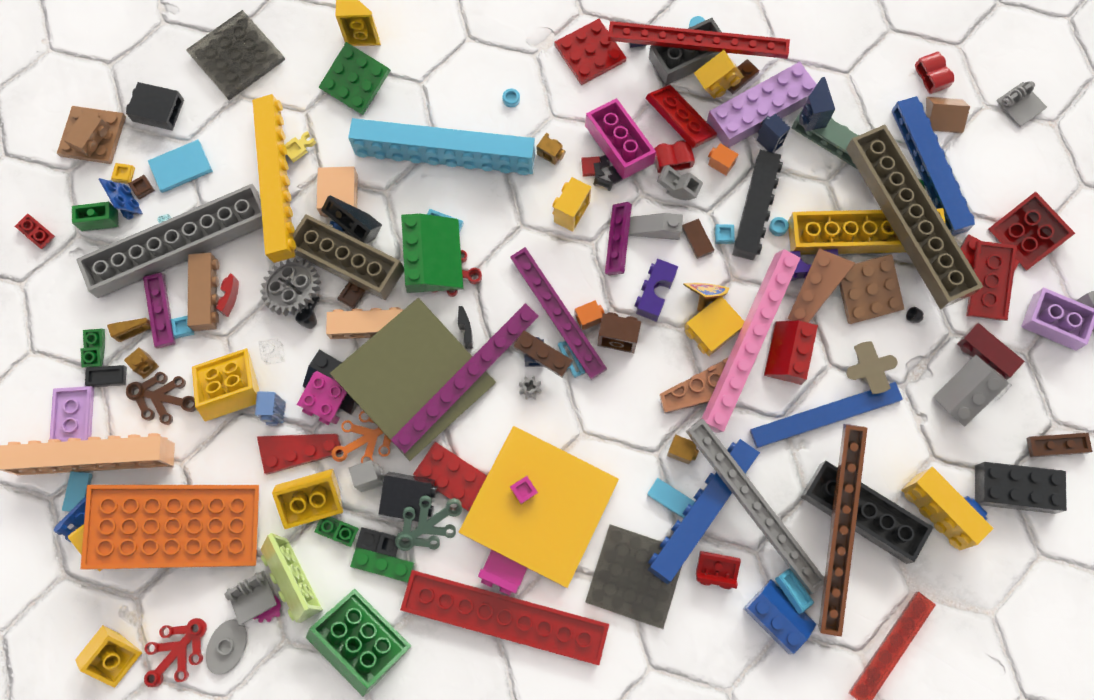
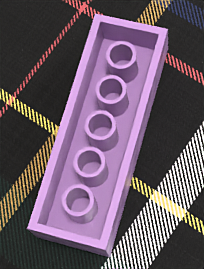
(777, 95)

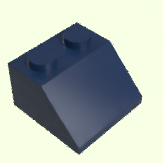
(818, 107)

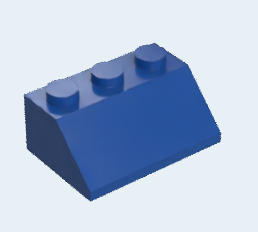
(779, 618)

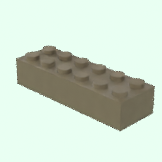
(347, 257)

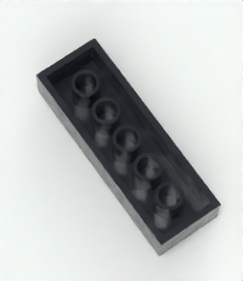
(877, 516)

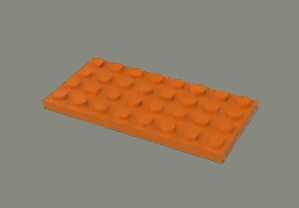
(170, 526)

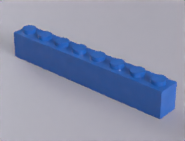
(932, 164)
(697, 517)

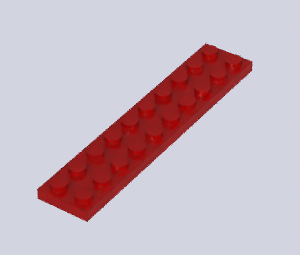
(505, 617)

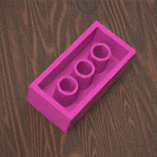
(620, 138)

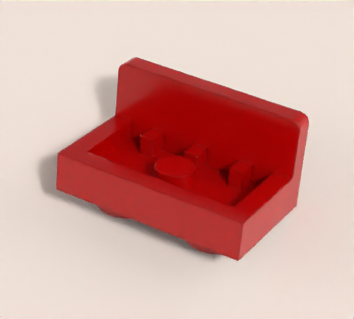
(717, 570)

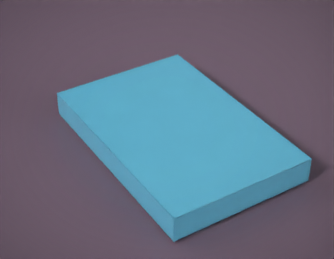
(180, 166)

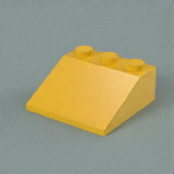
(224, 385)

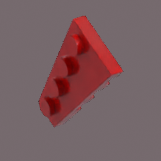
(295, 450)

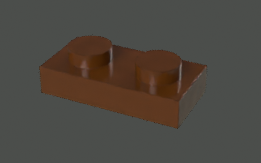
(749, 71)

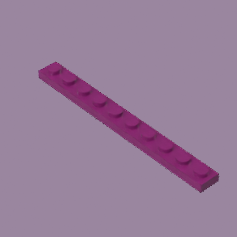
(464, 379)

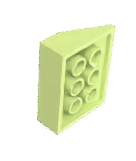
(290, 578)

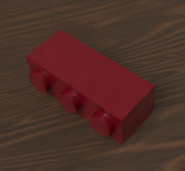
(991, 350)

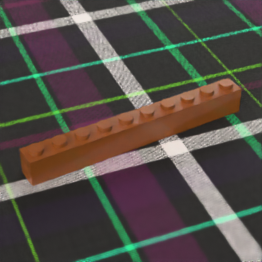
(842, 529)

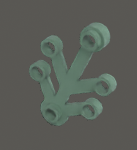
(427, 526)

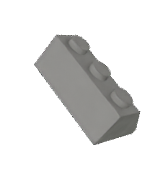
(970, 390)

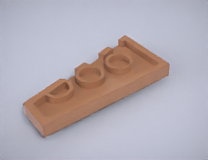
(822, 279)
(692, 391)

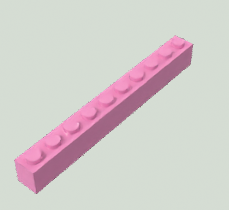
(750, 340)

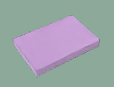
(72, 413)

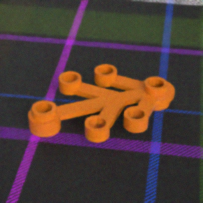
(369, 436)

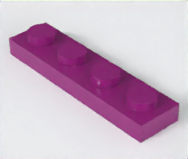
(618, 238)
(159, 310)

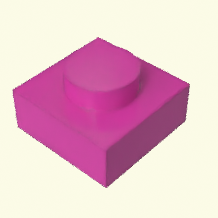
(523, 490)

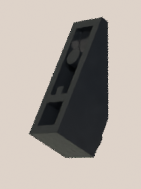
(353, 220)

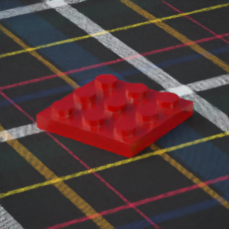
(589, 51)

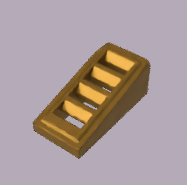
(124, 330)

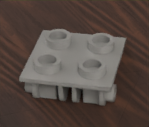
(1022, 103)
(251, 597)

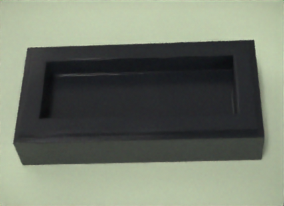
(105, 376)

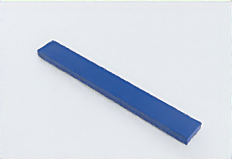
(824, 416)

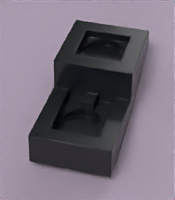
(464, 324)
(377, 542)

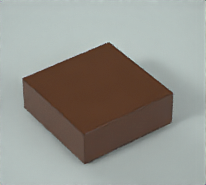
(141, 187)

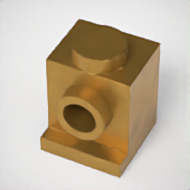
(550, 149)
(141, 363)

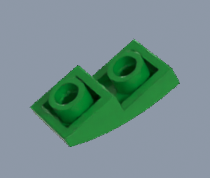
(94, 348)
(337, 530)

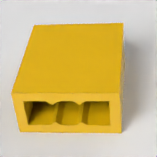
(714, 326)

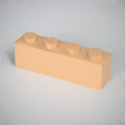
(358, 323)

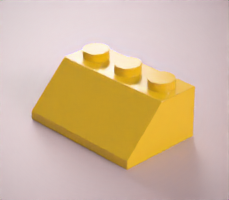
(356, 23)
(308, 499)

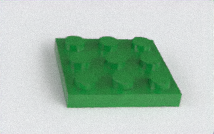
(354, 78)

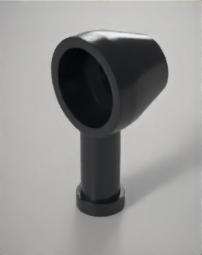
(307, 317)

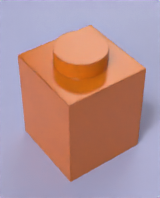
(722, 159)
(589, 315)

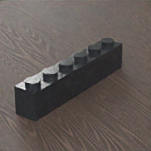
(756, 205)

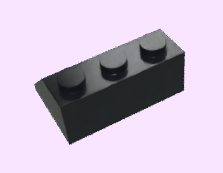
(325, 364)

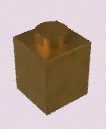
(682, 449)

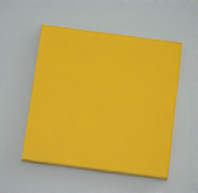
(553, 525)

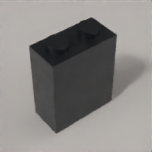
(154, 106)
(405, 491)

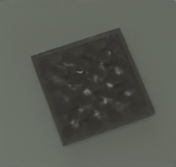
(235, 54)
(625, 584)

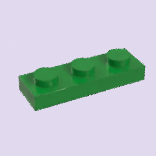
(382, 564)

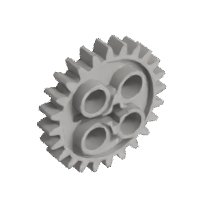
(283, 298)

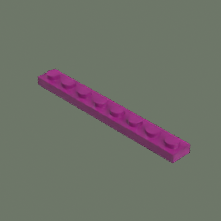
(558, 313)

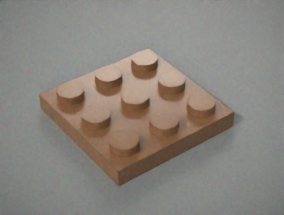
(108, 144)
(871, 290)

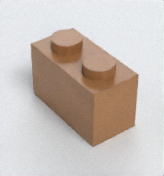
(86, 133)

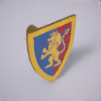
(707, 292)

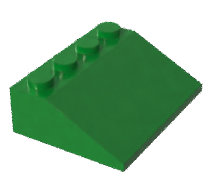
(431, 253)
(358, 642)

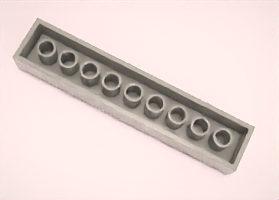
(171, 241)

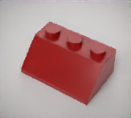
(791, 351)

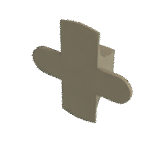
(871, 368)

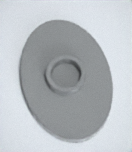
(226, 647)

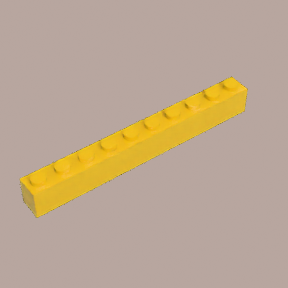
(273, 179)

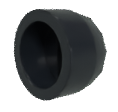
(914, 315)

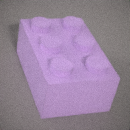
(1059, 319)

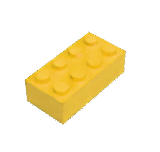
(946, 509)

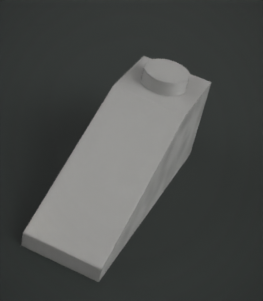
(657, 226)

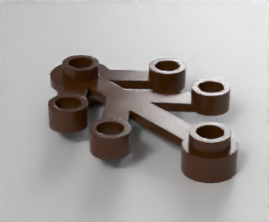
(159, 396)

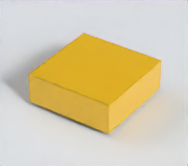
(122, 173)

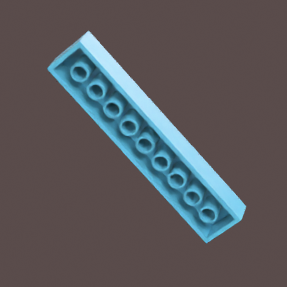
(442, 146)

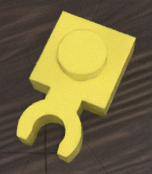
(297, 148)

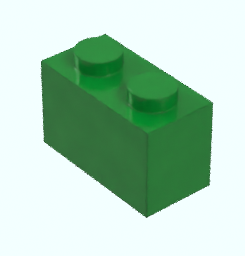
(95, 216)

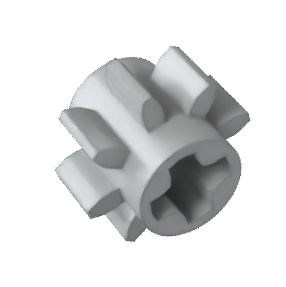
(532, 393)

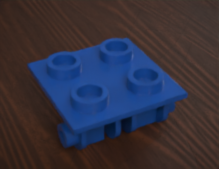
(121, 198)

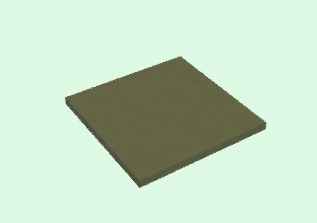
(404, 370)

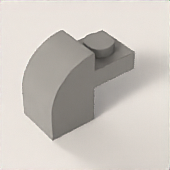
(679, 186)

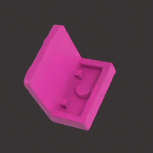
(322, 398)
(502, 573)

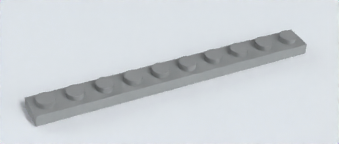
(756, 506)

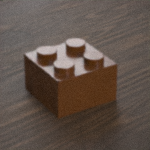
(619, 332)

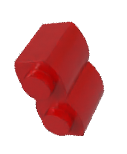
(934, 72)
(677, 156)

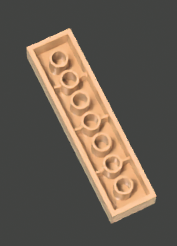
(87, 455)

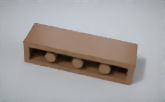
(202, 292)

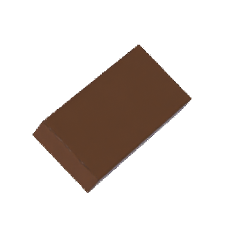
(697, 238)

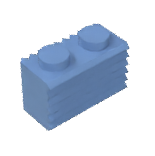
(270, 408)

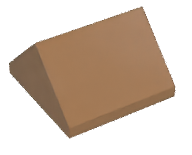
(947, 114)

